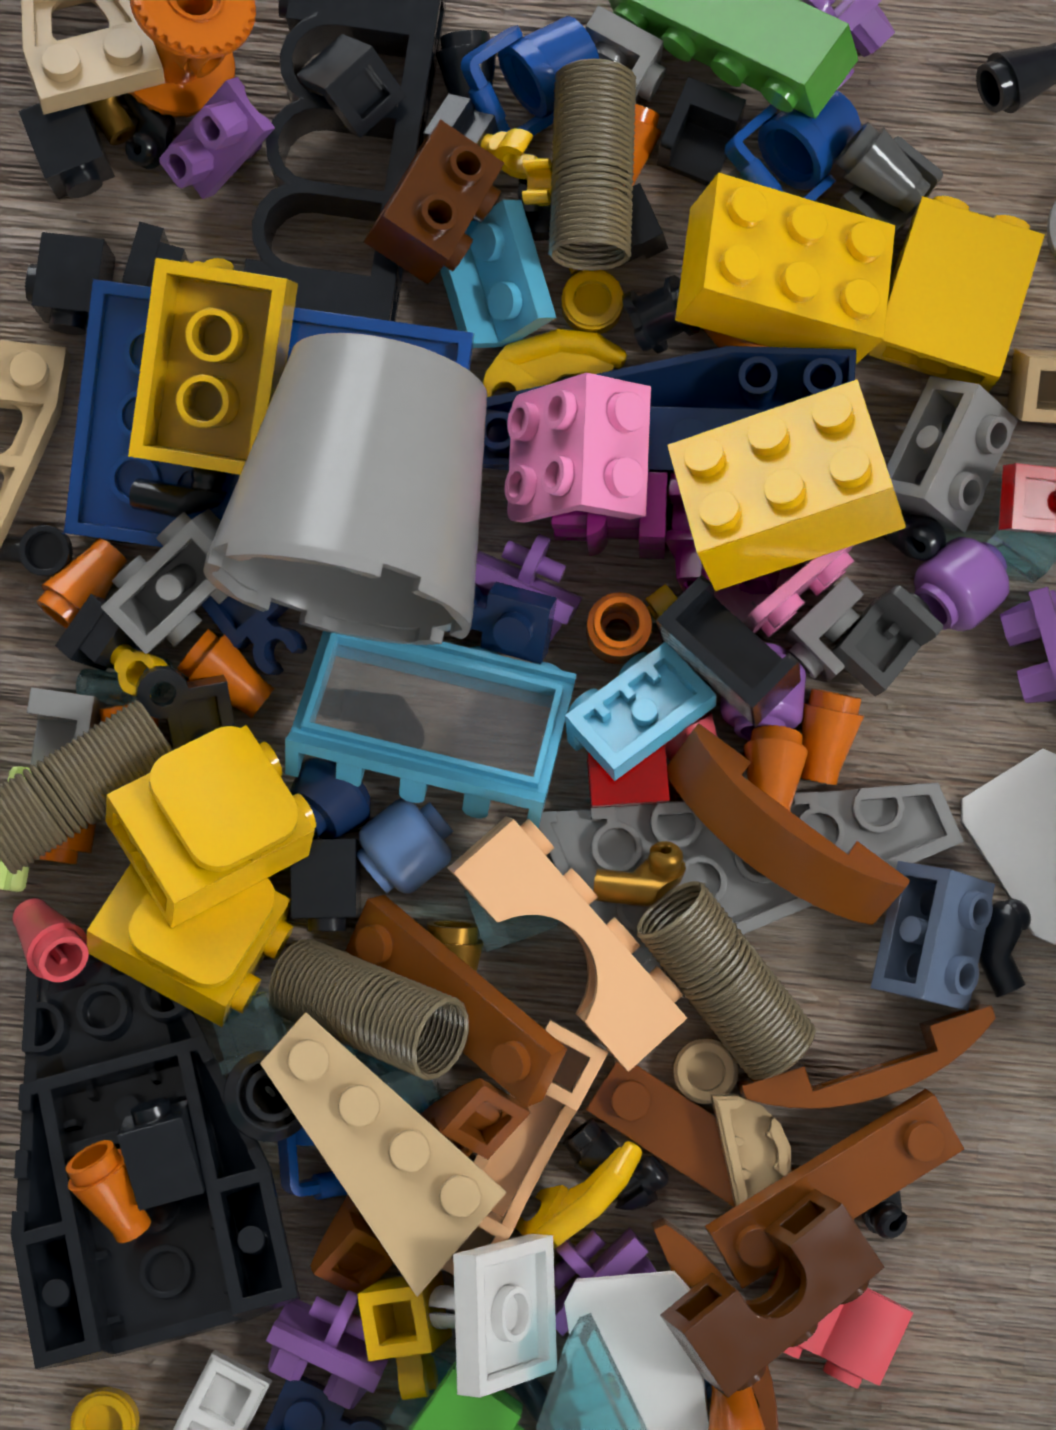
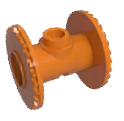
(194, 49)

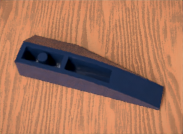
(702, 393)

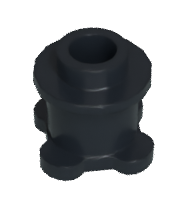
(655, 316)

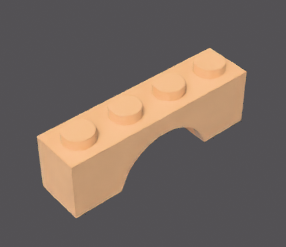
(621, 1000)
(528, 1149)

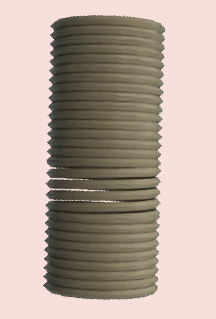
(594, 155)
(74, 784)
(733, 992)
(370, 1008)

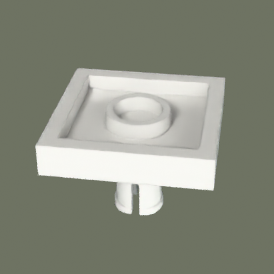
(501, 1314)

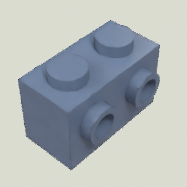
(934, 936)

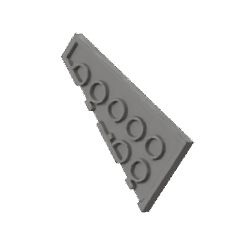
(888, 820)

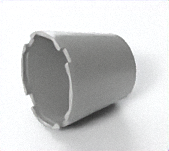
(361, 493)

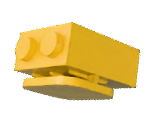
(958, 291)
(210, 822)
(201, 962)

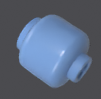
(405, 846)

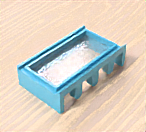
(434, 720)

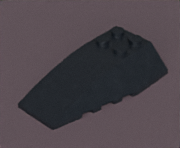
(206, 1258)

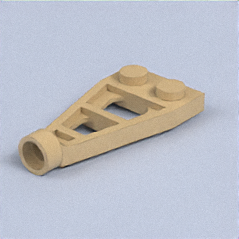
(89, 64)
(35, 383)

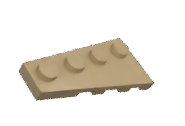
(390, 1160)

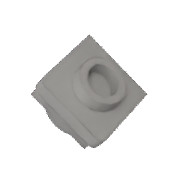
(630, 46)
(828, 618)

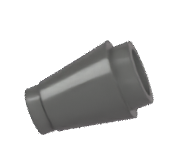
(882, 168)

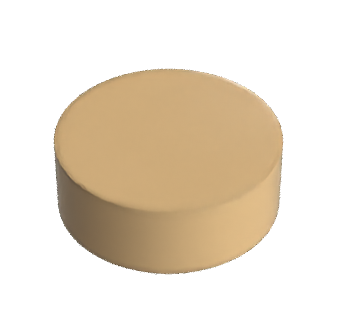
(704, 1069)

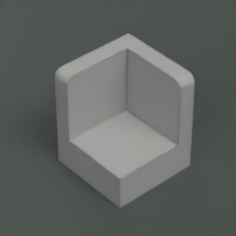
(60, 719)

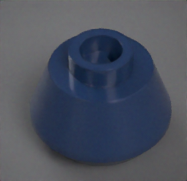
(334, 802)

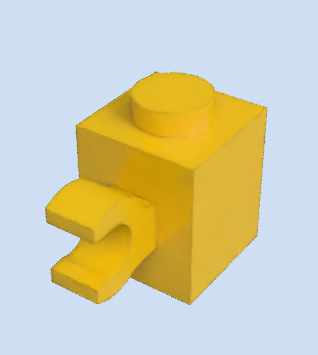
(400, 1328)

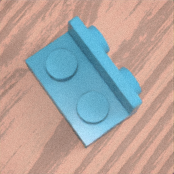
(500, 280)
(638, 710)

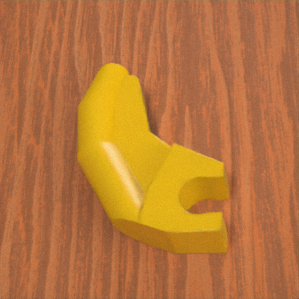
(550, 357)
(569, 1210)

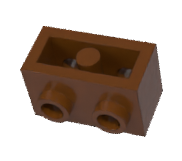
(435, 203)

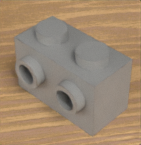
(949, 451)
(161, 595)

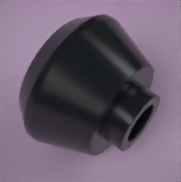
(247, 1087)

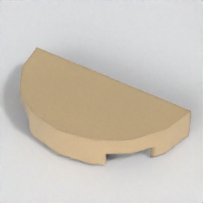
(751, 1144)

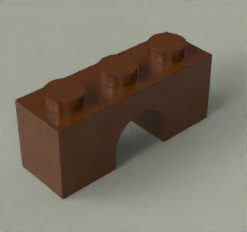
(820, 1267)

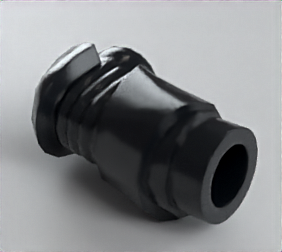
(593, 1145)

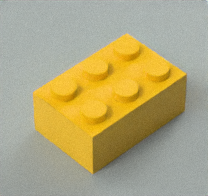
(784, 269)
(209, 363)
(785, 486)

